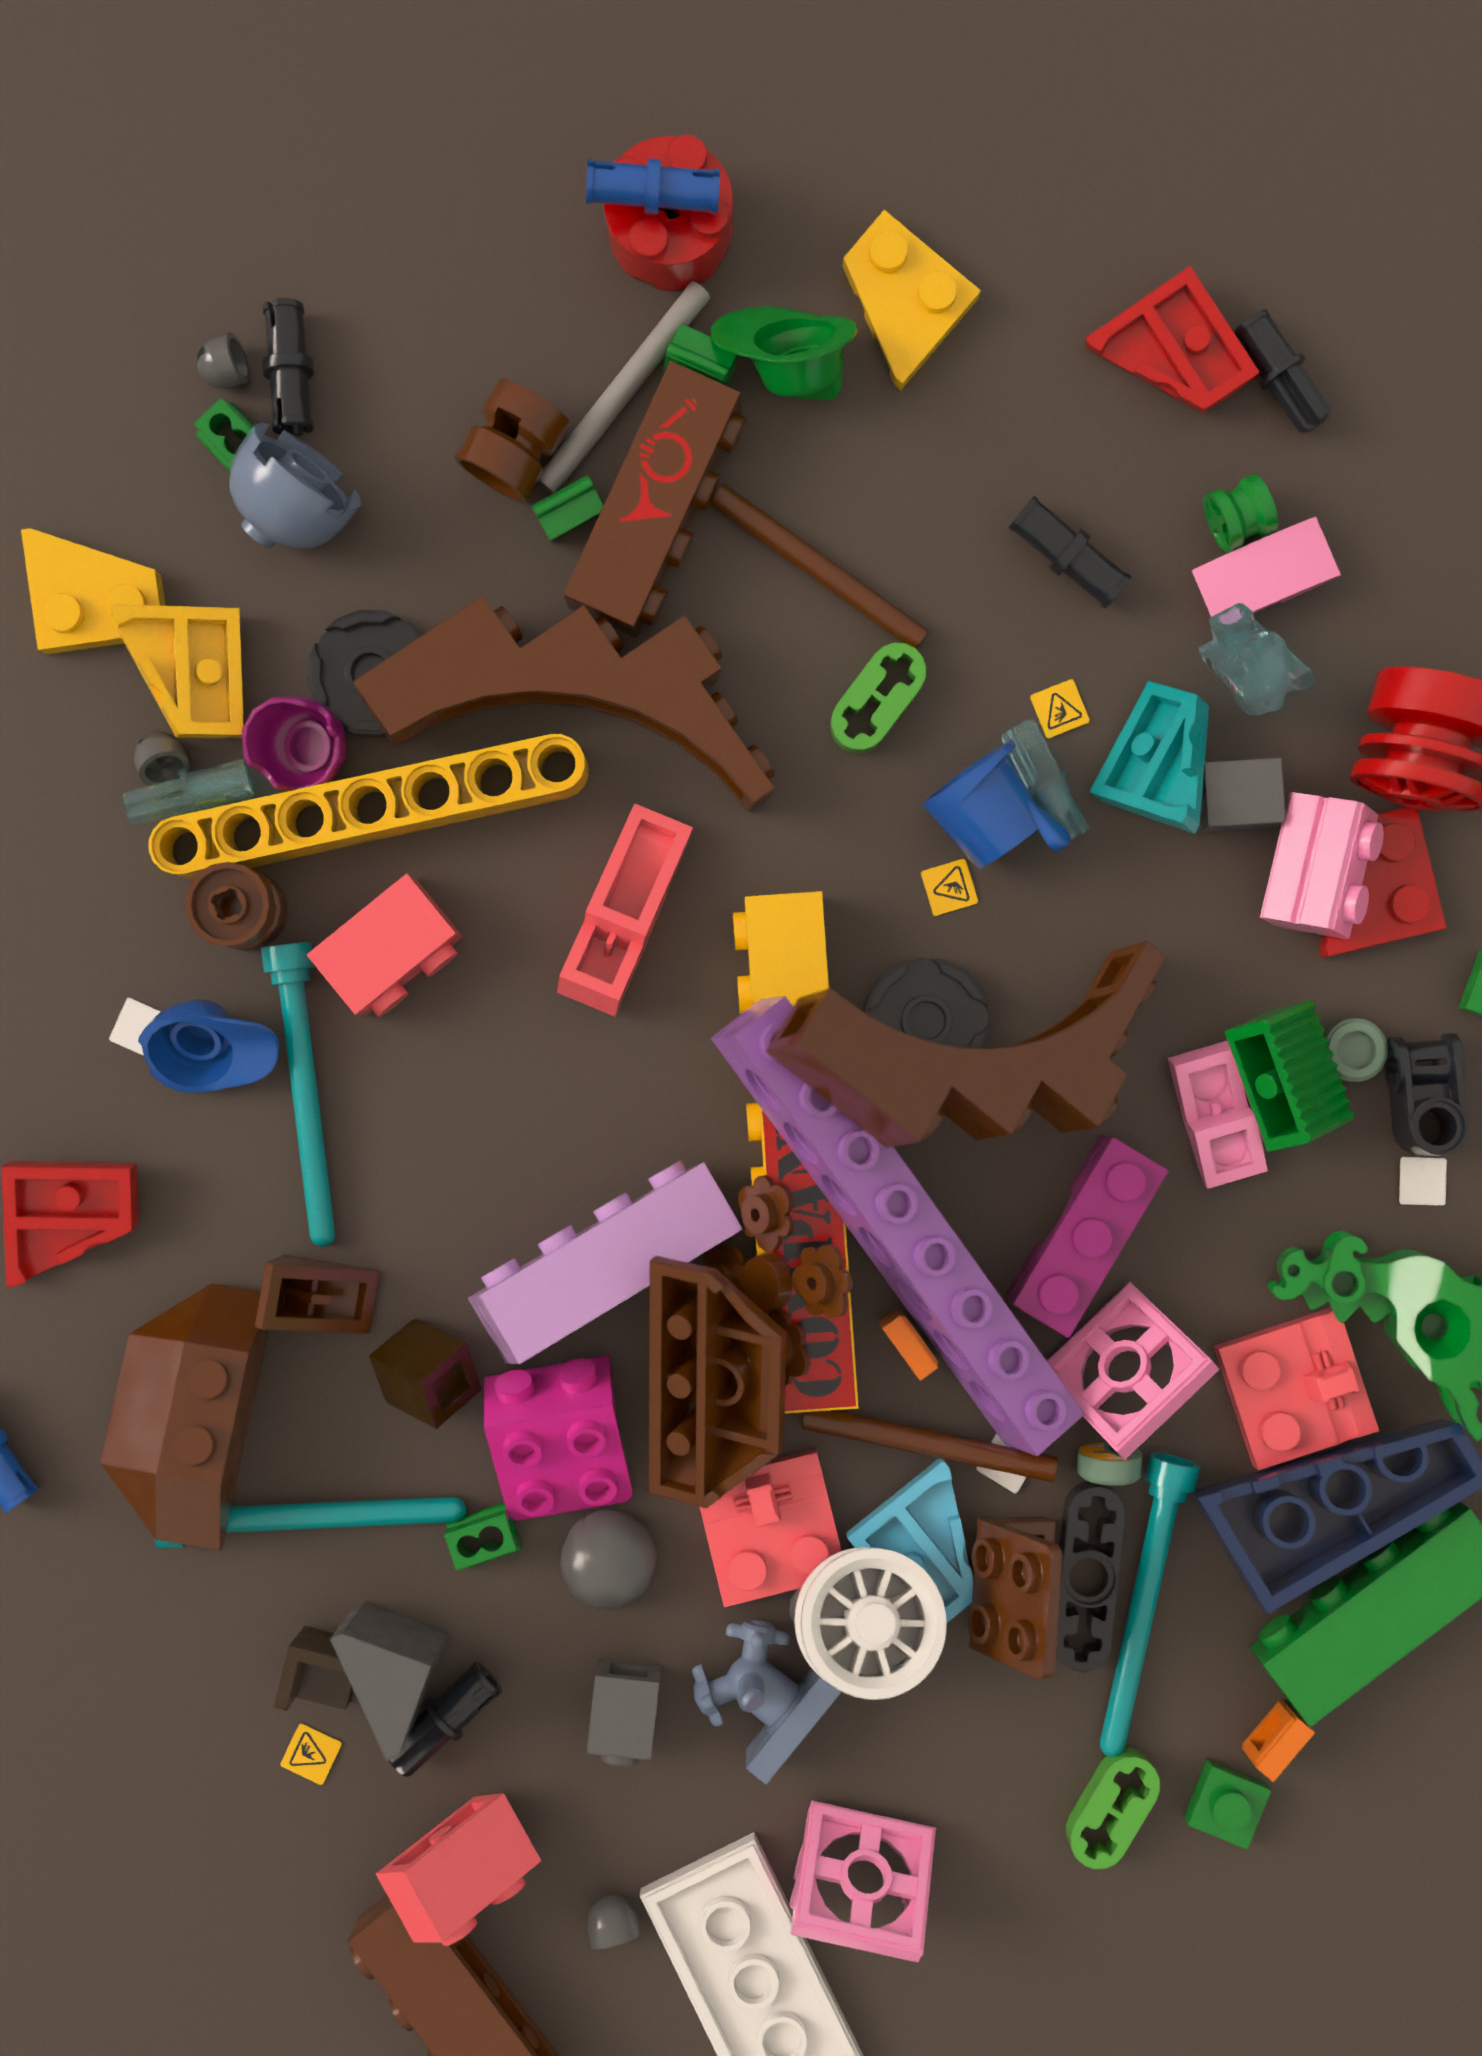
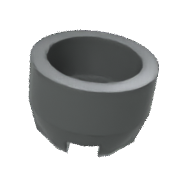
(223, 362)
(148, 761)
(611, 1922)

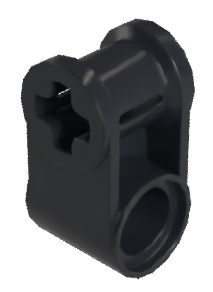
(1427, 1088)

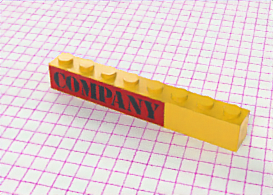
(790, 960)

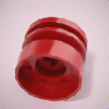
(1429, 752)

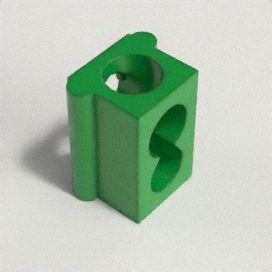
(701, 355)
(212, 421)
(568, 508)
(473, 1525)

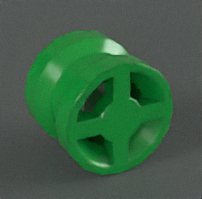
(1240, 513)

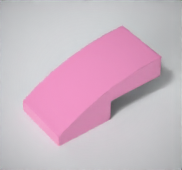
(1269, 569)
(1217, 1115)

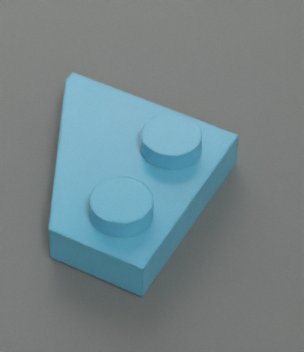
(926, 1528)

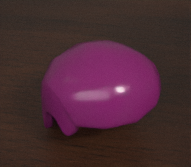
(294, 742)

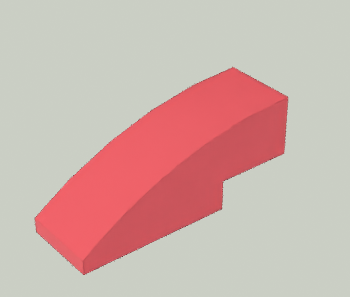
(624, 910)

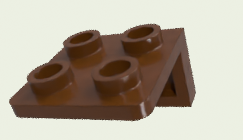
(1016, 1593)

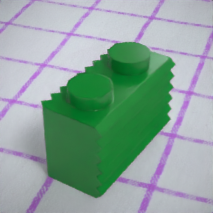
(1289, 1075)

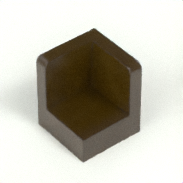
(425, 1372)
(313, 1672)

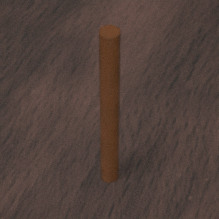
(818, 566)
(931, 1443)

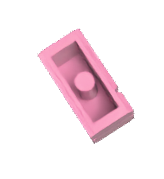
(1322, 865)

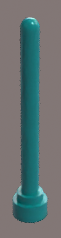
(289, 971)
(1170, 1483)
(340, 1515)

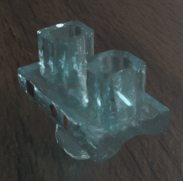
(1252, 661)

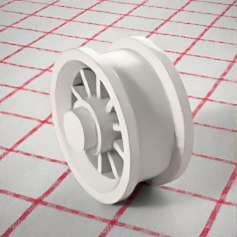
(870, 1622)

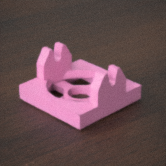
(1123, 1311)
(910, 1840)

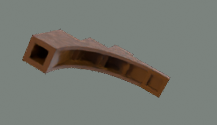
(905, 1084)

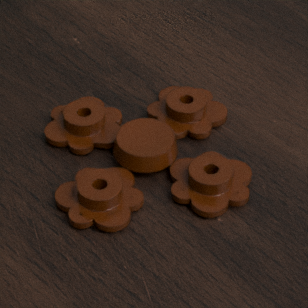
(767, 1277)

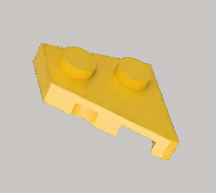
(906, 294)
(76, 589)
(189, 664)

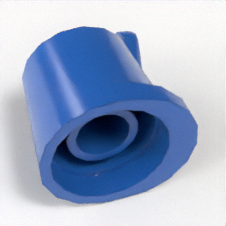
(992, 810)

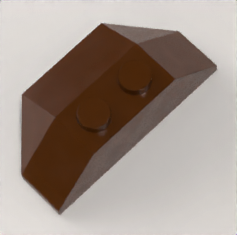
(711, 1384)
(186, 1414)

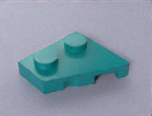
(1159, 759)

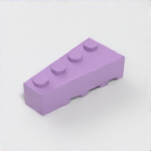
(603, 1264)

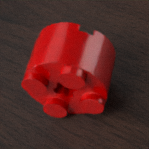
(676, 249)

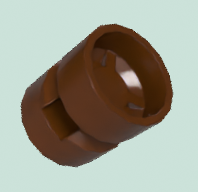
(513, 439)
(235, 906)

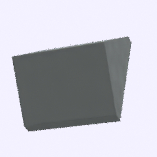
(388, 1667)

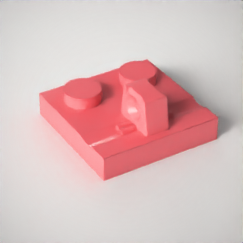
(1295, 1388)
(771, 1529)

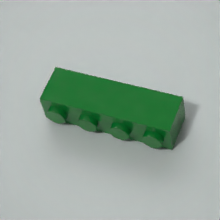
(1374, 1613)

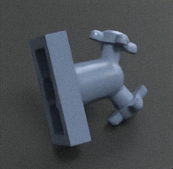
(760, 1688)

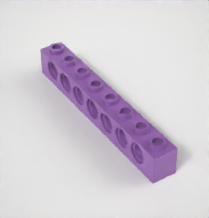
(906, 1242)

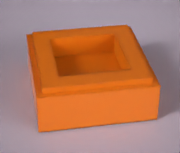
(909, 1343)
(1277, 1740)

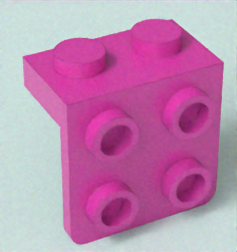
(556, 1438)

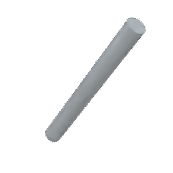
(622, 388)

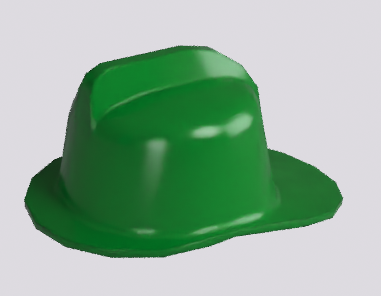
(791, 349)

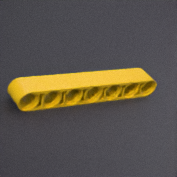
(340, 801)

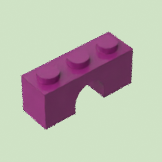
(1082, 1247)

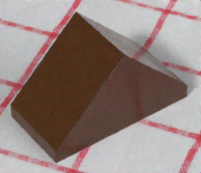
(316, 1296)

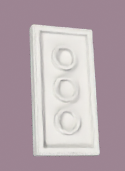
(738, 1961)

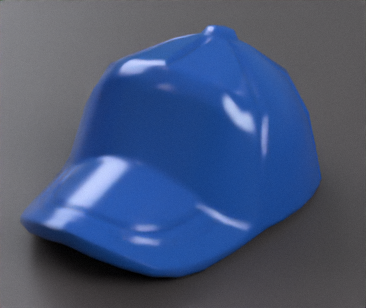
(203, 1050)

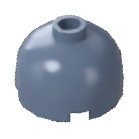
(288, 491)

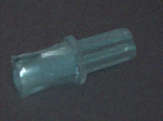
(1044, 777)
(190, 792)

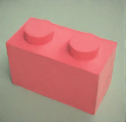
(386, 948)
(459, 1870)

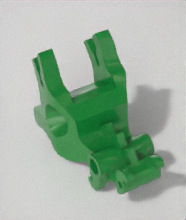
(1424, 1307)

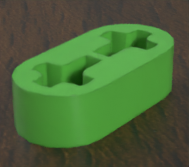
(865, 689)
(1125, 1815)

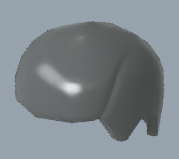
(608, 1559)

